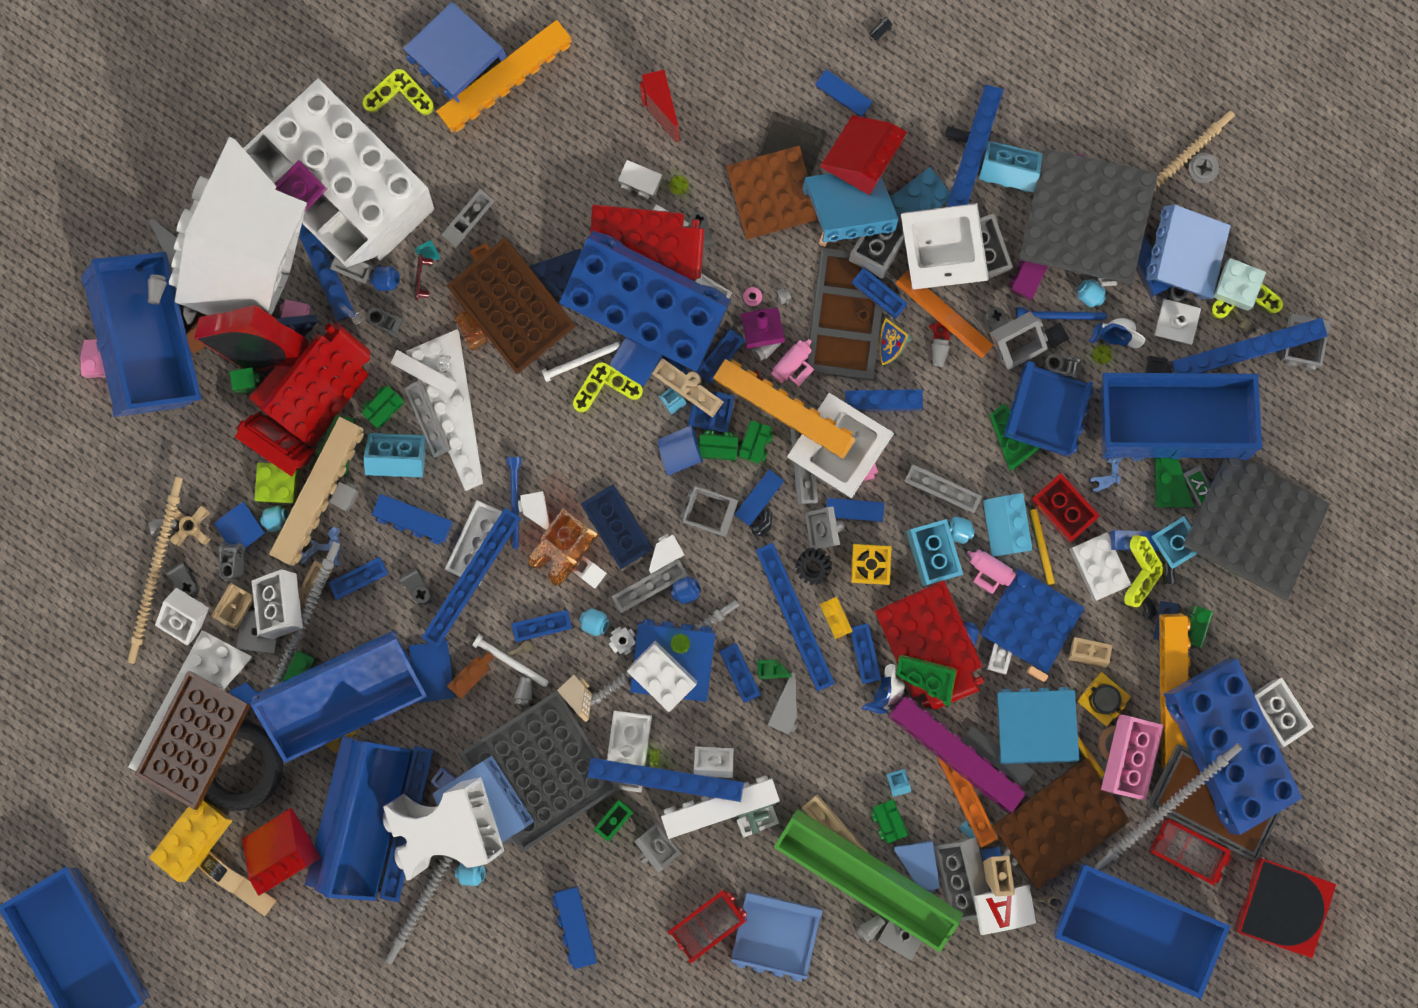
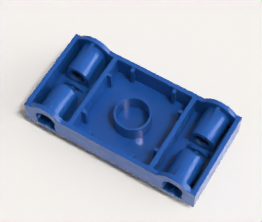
(644, 300)
(1214, 715)

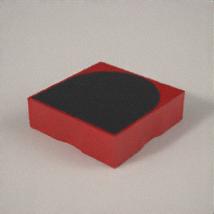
(250, 338)
(1285, 907)

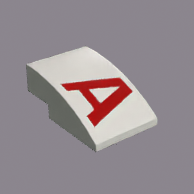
(1004, 912)

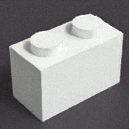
(639, 179)

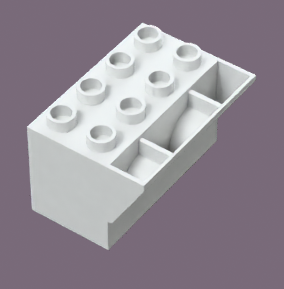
(370, 191)
(235, 238)

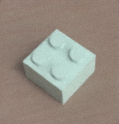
(1239, 284)

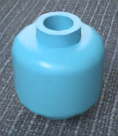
(1091, 293)
(274, 518)
(961, 529)
(594, 622)
(470, 876)

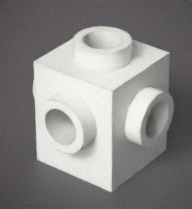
(630, 640)

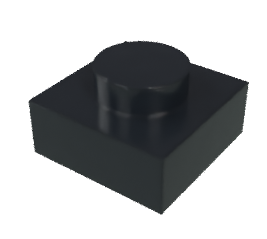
(1056, 335)
(1156, 365)

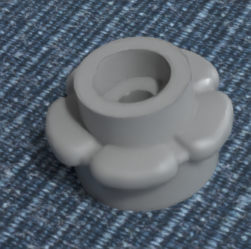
(783, 296)

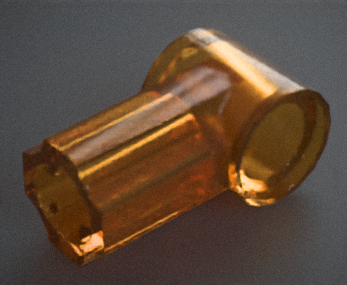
(472, 333)

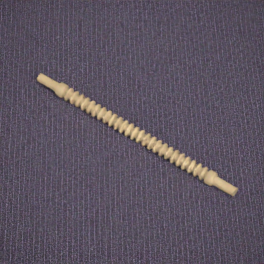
(1215, 128)
(137, 639)

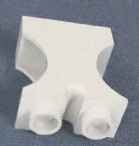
(456, 828)

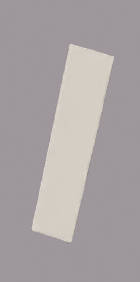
(424, 373)

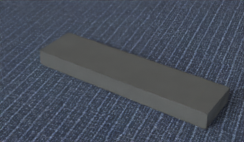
(990, 750)

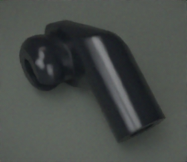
(766, 524)
(1149, 609)

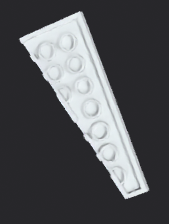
(453, 411)
(209, 659)

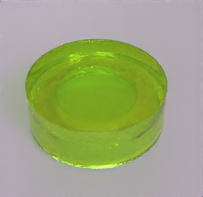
(678, 185)
(1101, 354)
(680, 643)
(655, 758)

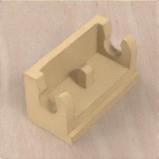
(233, 606)
(1090, 652)

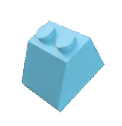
(1171, 541)

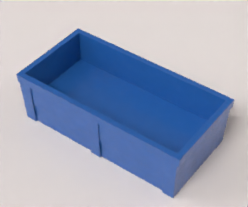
(140, 341)
(1180, 415)
(1141, 931)
(72, 945)

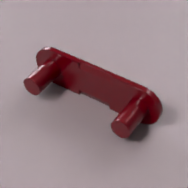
(425, 261)

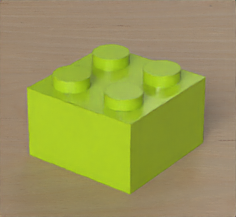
(275, 485)

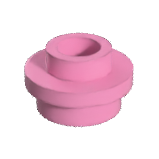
(756, 301)

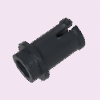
(881, 29)
(956, 134)
(1168, 573)

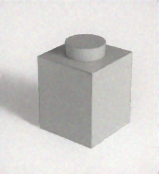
(344, 496)

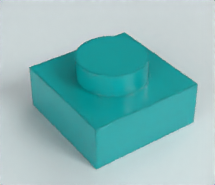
(428, 251)

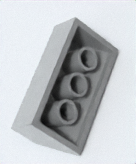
(961, 874)

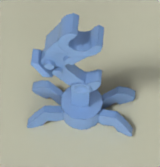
(1105, 481)
(323, 547)

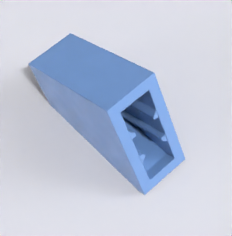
(920, 863)

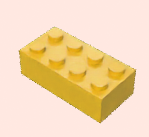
(190, 840)

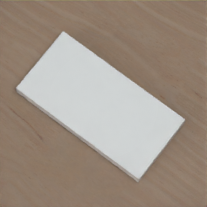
(472, 536)
(629, 741)

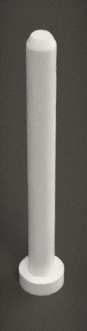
(579, 361)
(510, 661)

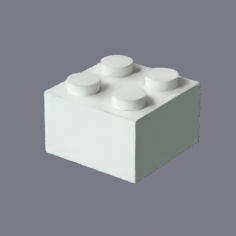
(181, 616)

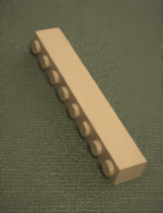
(316, 491)

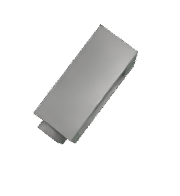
(1295, 319)
(1014, 329)
(685, 514)

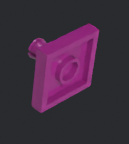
(301, 184)
(762, 327)

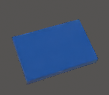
(433, 670)

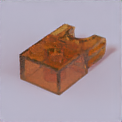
(564, 544)

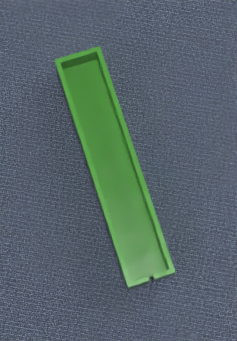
(868, 880)

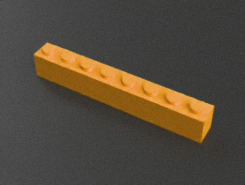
(504, 76)
(785, 409)
(1173, 672)

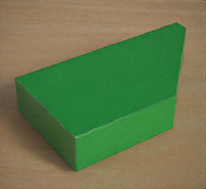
(772, 669)

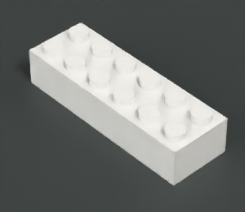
(713, 810)

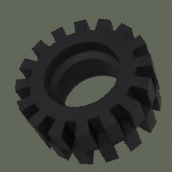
(808, 574)

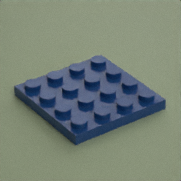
(1032, 621)

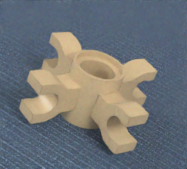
(179, 537)

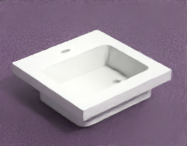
(944, 243)
(849, 472)

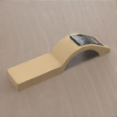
(235, 883)

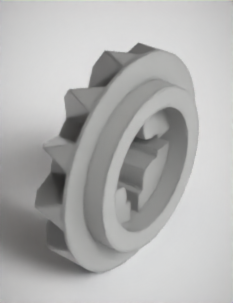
(1211, 164)

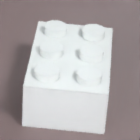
(1100, 567)
(277, 604)
(662, 676)
(1282, 712)

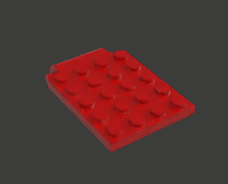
(654, 235)
(319, 384)
(933, 631)

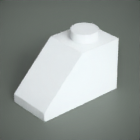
(535, 508)
(665, 553)
(589, 572)

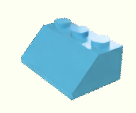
(1010, 166)
(395, 455)
(1007, 525)
(934, 552)

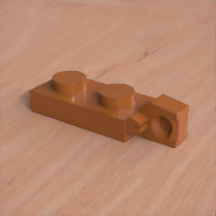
(470, 675)

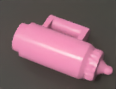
(791, 362)
(992, 568)

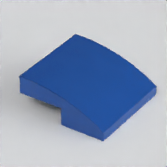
(635, 361)
(720, 420)
(679, 450)
(240, 526)

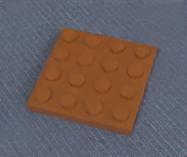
(771, 192)

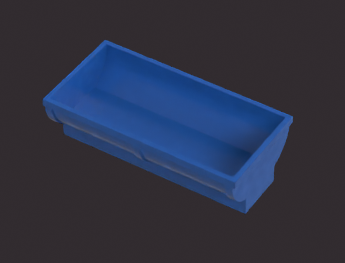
(338, 696)
(352, 828)

